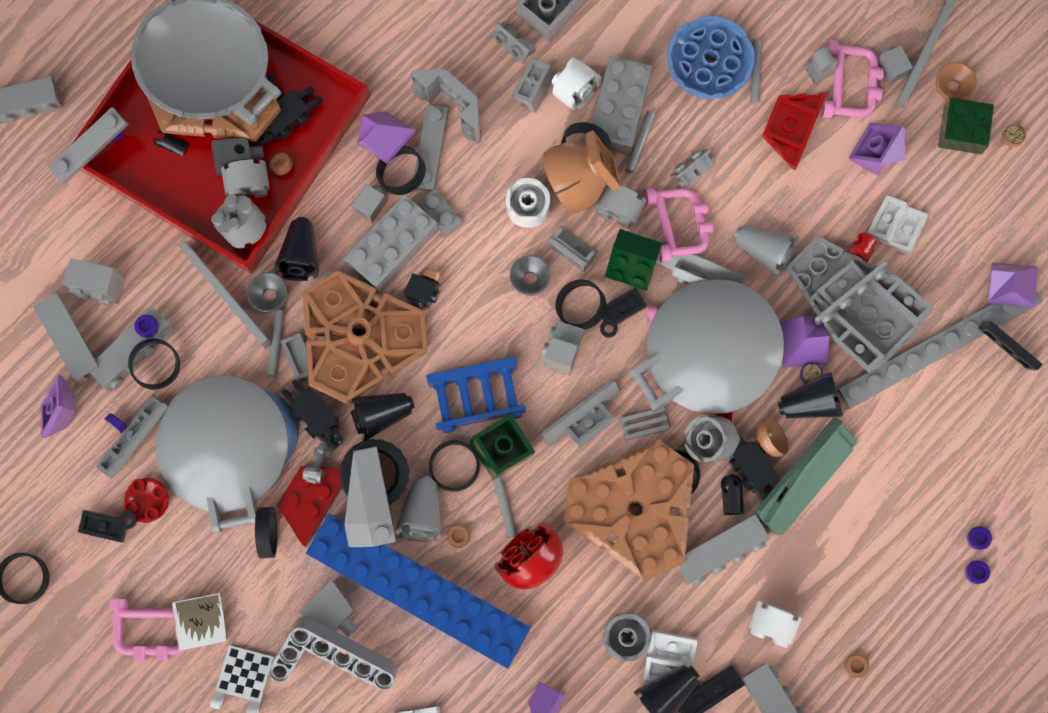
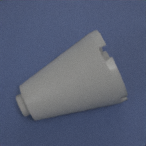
(767, 246)
(421, 512)

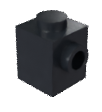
(421, 291)

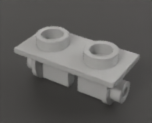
(506, 37)
(685, 171)

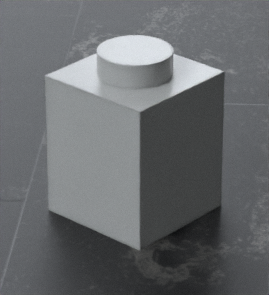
(895, 64)
(369, 202)

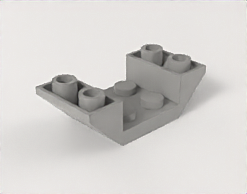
(430, 83)

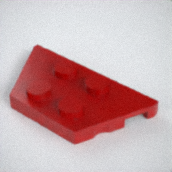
(792, 125)
(307, 503)

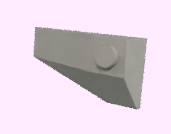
(367, 510)

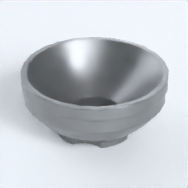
(533, 265)
(260, 285)

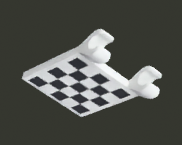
(242, 676)

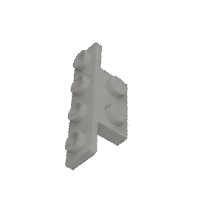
(696, 268)
(844, 286)
(585, 419)

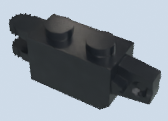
(292, 115)
(315, 413)
(754, 468)

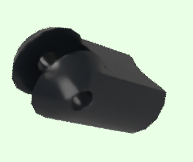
(172, 143)
(732, 495)

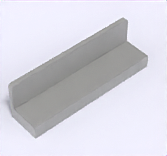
(66, 337)

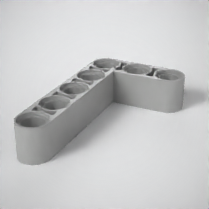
(331, 653)

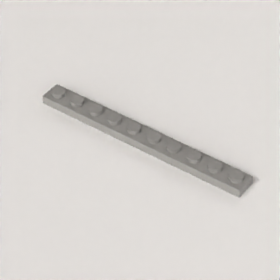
(927, 353)

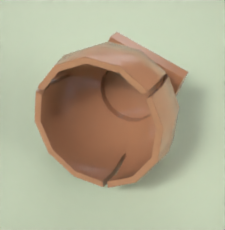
(584, 167)

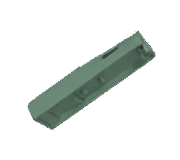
(806, 477)

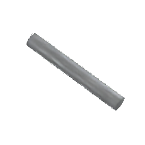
(755, 78)
(640, 142)
(275, 343)
(504, 506)

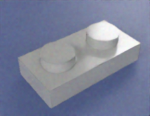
(441, 212)

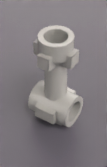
(315, 473)

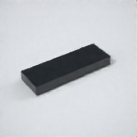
(1009, 345)
(713, 691)

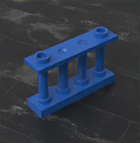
(461, 377)

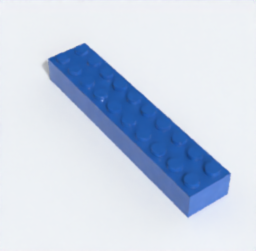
(421, 593)

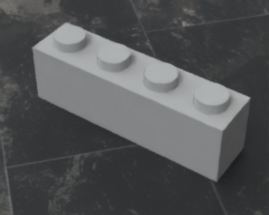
(29, 99)
(114, 360)
(722, 549)
(767, 691)

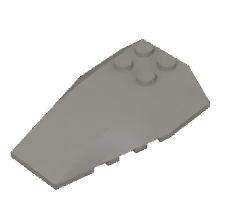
(876, 320)

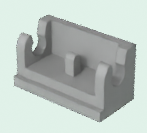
(533, 85)
(572, 248)

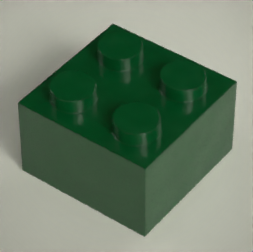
(966, 125)
(633, 259)
(502, 446)

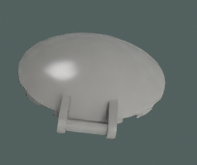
(202, 60)
(712, 348)
(222, 447)

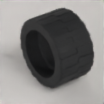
(389, 450)

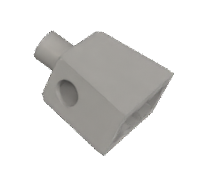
(331, 609)

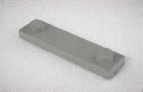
(431, 144)
(88, 145)
(132, 437)

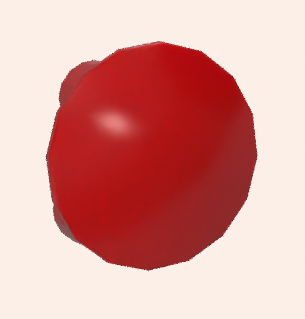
(146, 499)

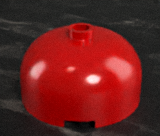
(538, 567)

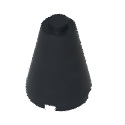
(298, 252)
(812, 400)
(378, 412)
(669, 691)

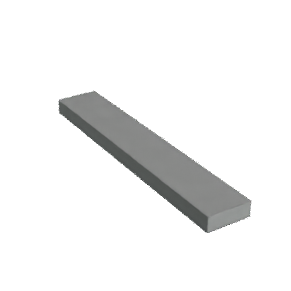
(925, 53)
(224, 293)

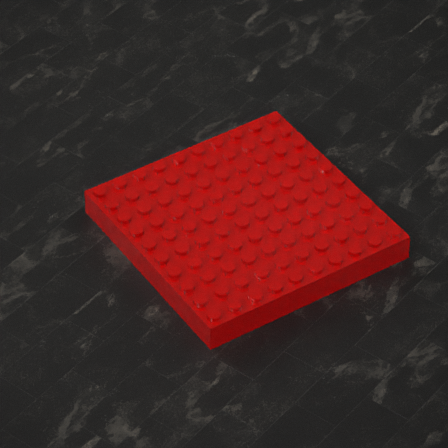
(186, 186)

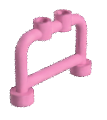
(874, 74)
(698, 210)
(139, 652)

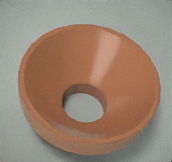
(959, 73)
(771, 438)

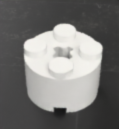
(575, 84)
(528, 190)
(774, 623)

